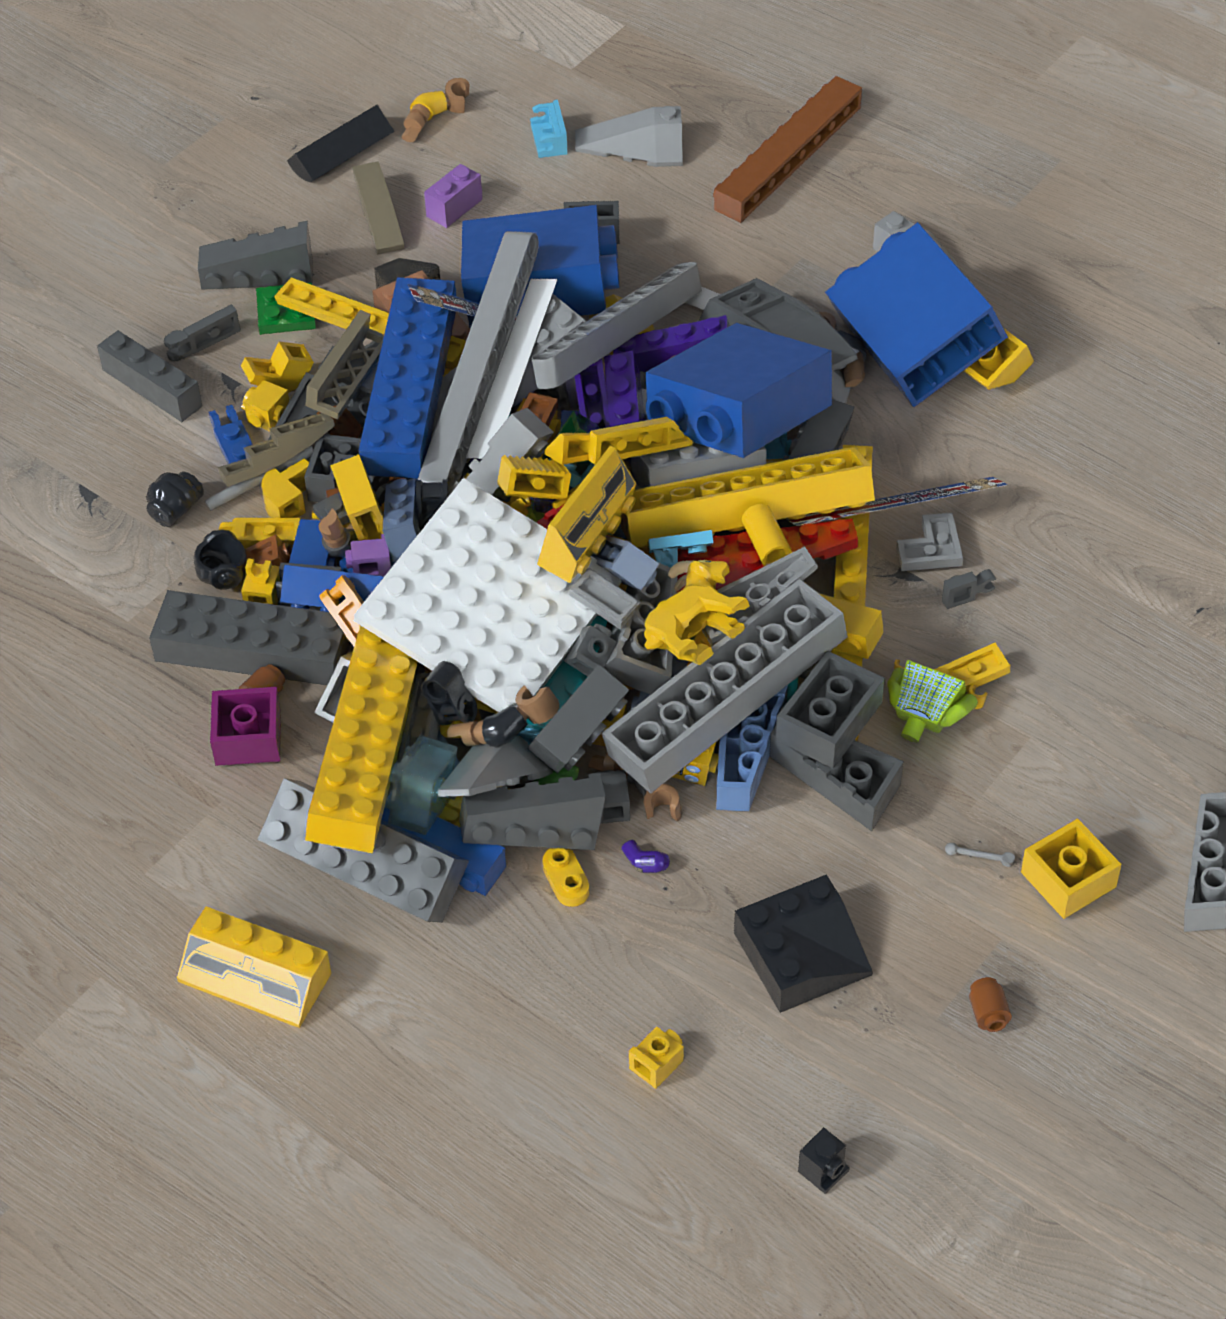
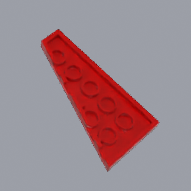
(738, 551)

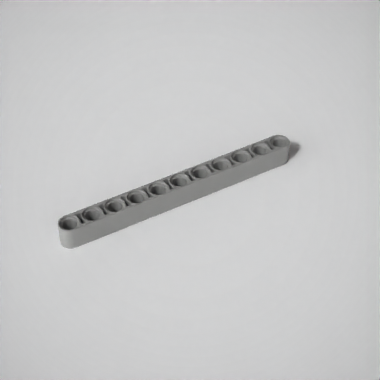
(615, 325)
(480, 358)

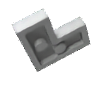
(936, 550)

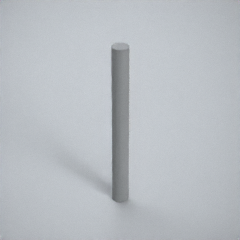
(238, 489)

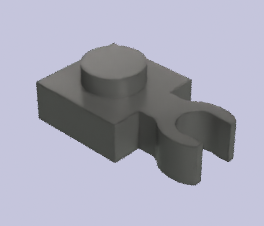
(964, 587)

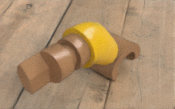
(433, 103)

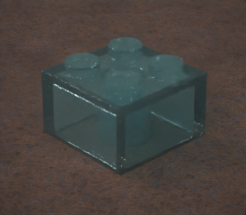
(416, 782)

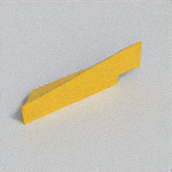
(628, 439)

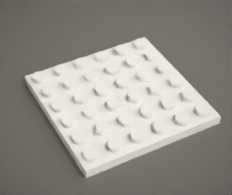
(479, 599)

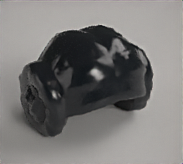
(172, 496)
(220, 560)

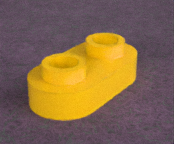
(564, 873)

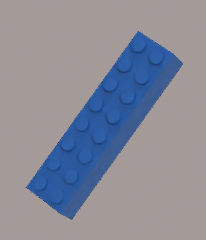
(407, 382)

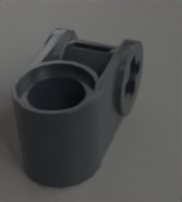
(429, 499)
(447, 695)

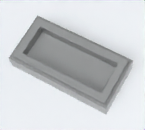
(604, 598)

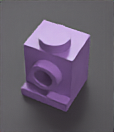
(369, 557)

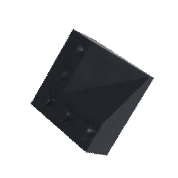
(802, 943)

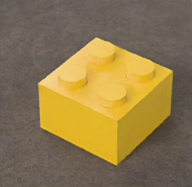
(1070, 868)

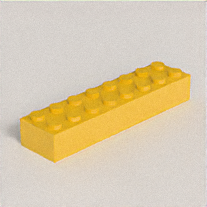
(719, 500)
(362, 746)

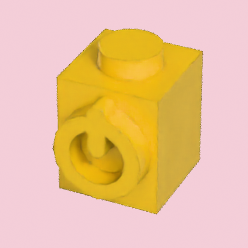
(265, 404)

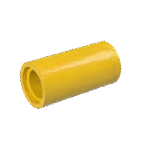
(765, 534)

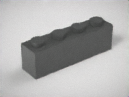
(150, 376)
(822, 432)

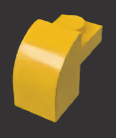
(284, 368)
(285, 491)

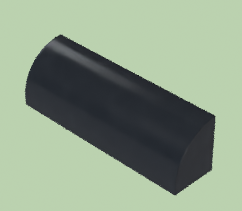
(340, 144)

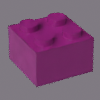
(245, 726)

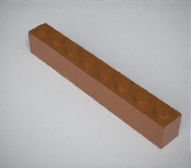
(787, 149)

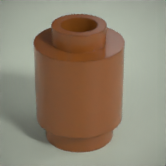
(265, 677)
(989, 1004)

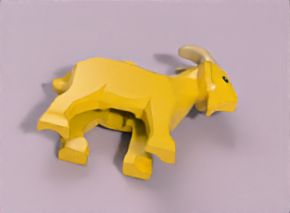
(692, 609)

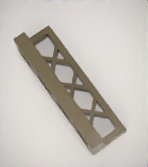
(339, 359)

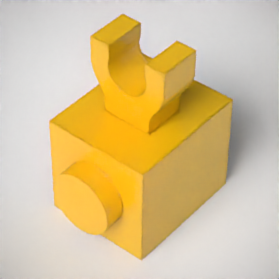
(260, 582)

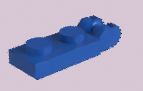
(230, 437)

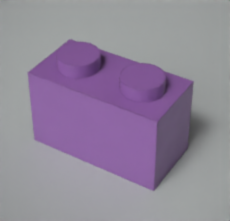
(453, 195)

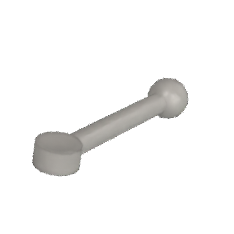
(1006, 859)

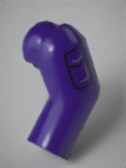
(645, 860)

